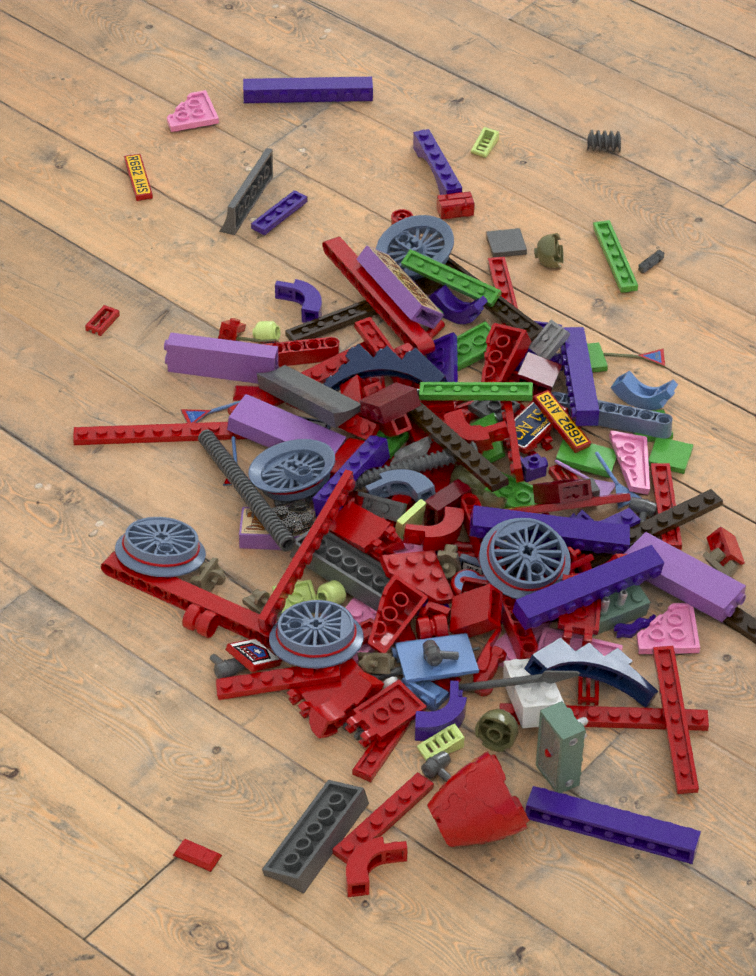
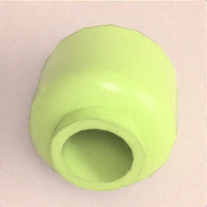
(266, 330)
(331, 591)

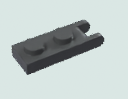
(383, 507)

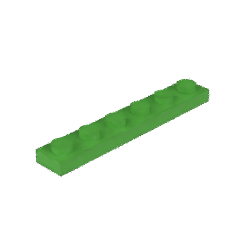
(615, 256)
(450, 277)
(476, 391)

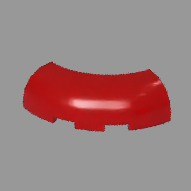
(331, 715)

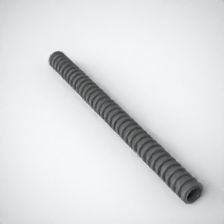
(419, 464)
(247, 491)

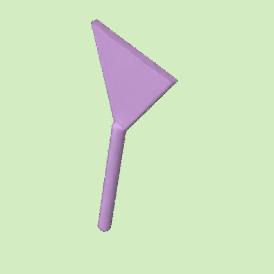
(604, 486)

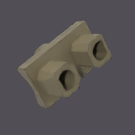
(449, 560)
(714, 560)
(210, 575)
(257, 601)
(376, 662)

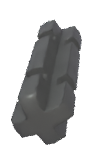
(651, 261)

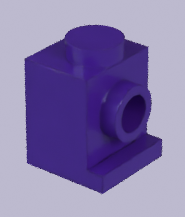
(533, 467)

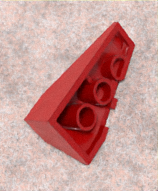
(504, 352)
(395, 612)

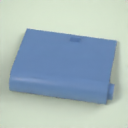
(416, 668)

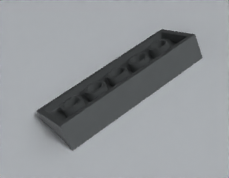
(249, 193)
(308, 395)
(352, 568)
(316, 834)

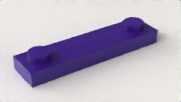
(279, 212)

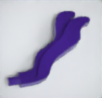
(631, 630)

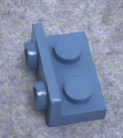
(428, 693)

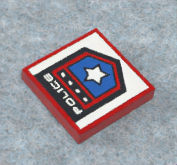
(253, 655)

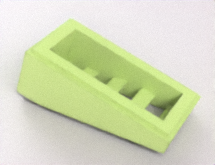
(485, 133)
(451, 734)

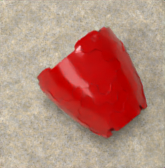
(477, 805)

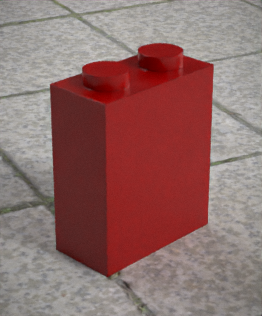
(476, 611)

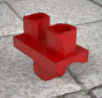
(582, 561)

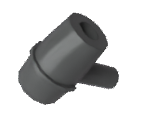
(642, 507)
(434, 655)
(227, 667)
(436, 766)

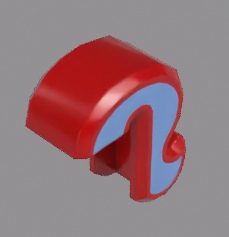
(466, 580)

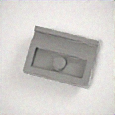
(549, 340)
(415, 449)

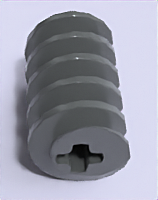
(604, 140)

